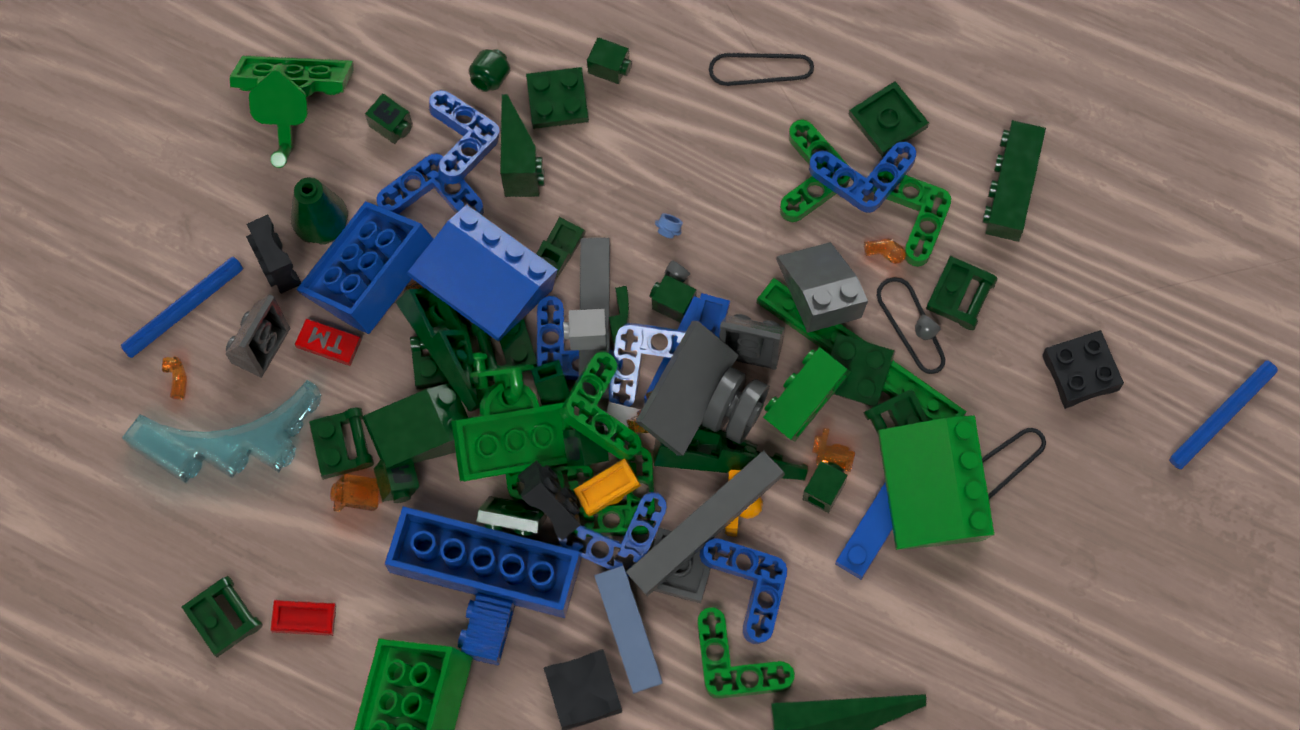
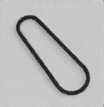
(756, 55)
(922, 368)
(1027, 462)

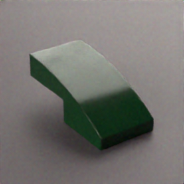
(561, 244)
(618, 321)

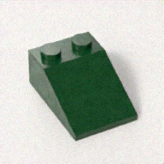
(519, 165)
(415, 427)

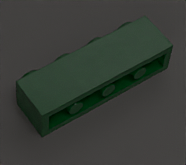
(1015, 180)

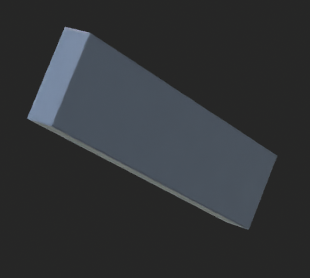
(628, 629)

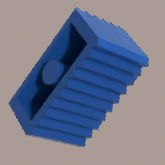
(487, 628)

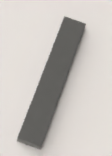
(594, 294)
(705, 523)

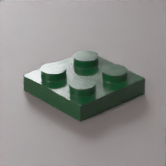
(557, 98)
(888, 118)
(868, 369)
(510, 514)

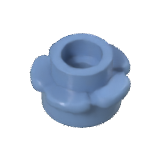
(669, 225)

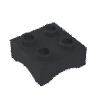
(268, 251)
(1083, 368)
(548, 496)
(583, 690)

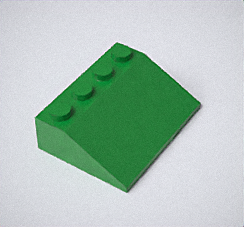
(936, 483)
(413, 687)

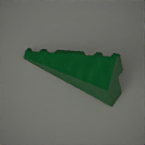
(445, 339)
(716, 453)
(843, 713)

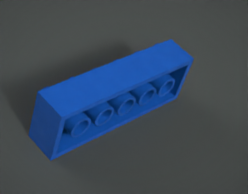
(483, 561)

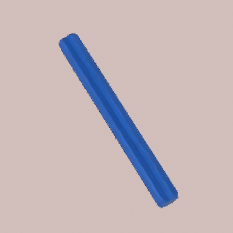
(181, 307)
(1223, 414)

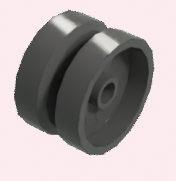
(735, 405)

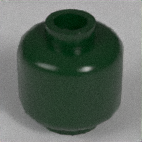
(489, 70)

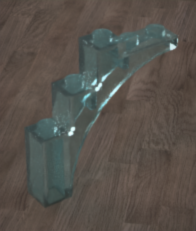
(227, 450)

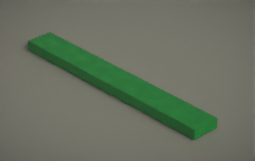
(779, 301)

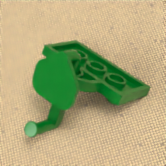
(281, 91)
(510, 426)

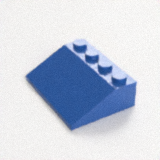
(366, 266)
(483, 273)

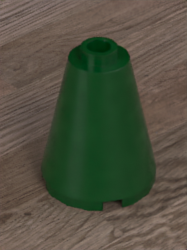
(317, 212)

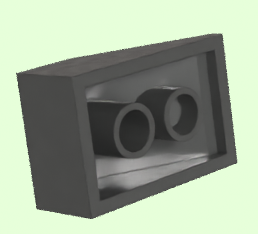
(822, 286)
(259, 337)
(752, 340)

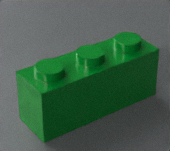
(805, 393)

